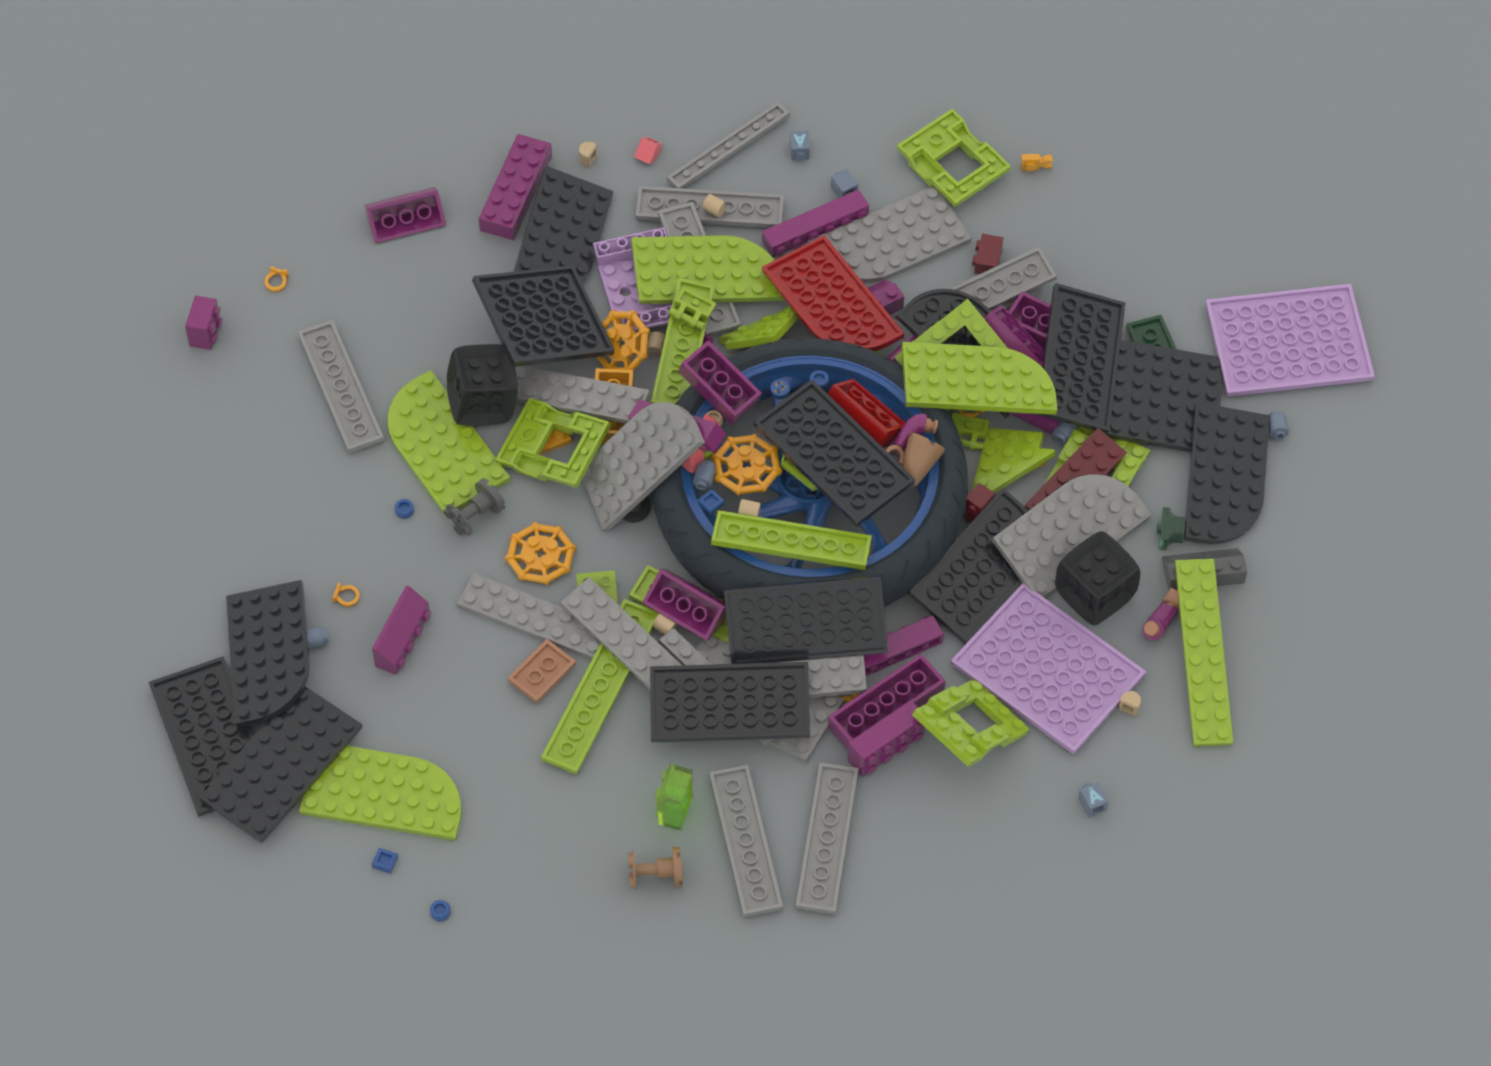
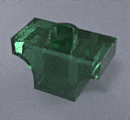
(1170, 528)

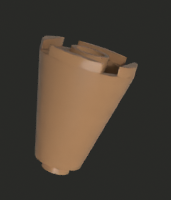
(920, 456)

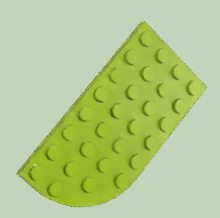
(719, 261)
(975, 379)
(437, 450)
(386, 794)

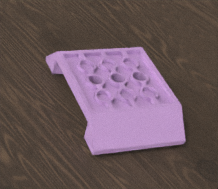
(617, 275)

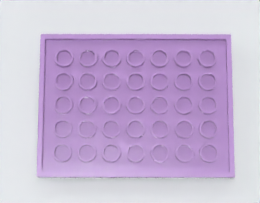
(1289, 340)
(1048, 668)

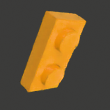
(556, 440)

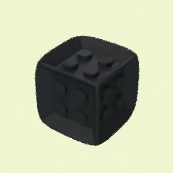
(481, 385)
(1097, 577)

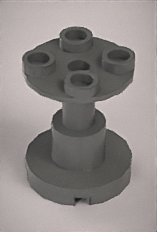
(487, 498)

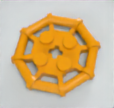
(632, 340)
(748, 474)
(540, 543)

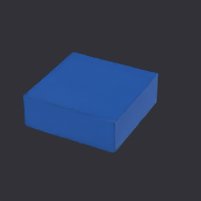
(711, 502)
(384, 860)

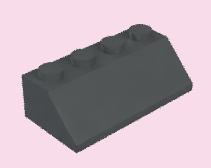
(1229, 566)

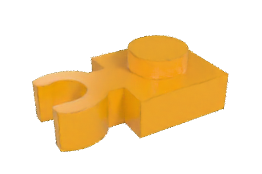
(1032, 162)

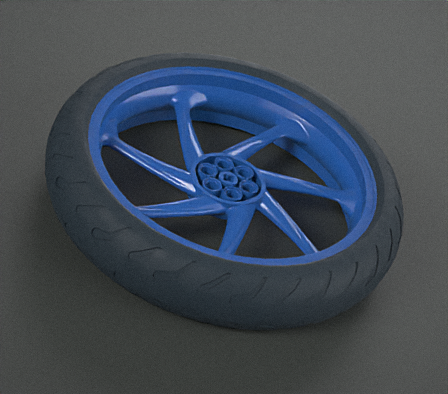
(900, 563)

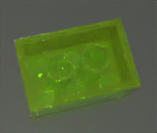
(674, 796)

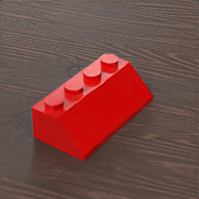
(867, 411)

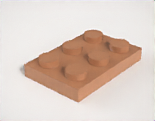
(542, 671)

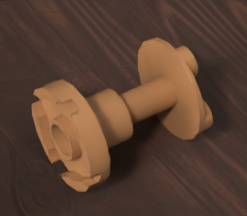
(663, 868)

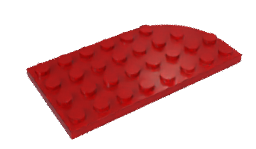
(831, 297)

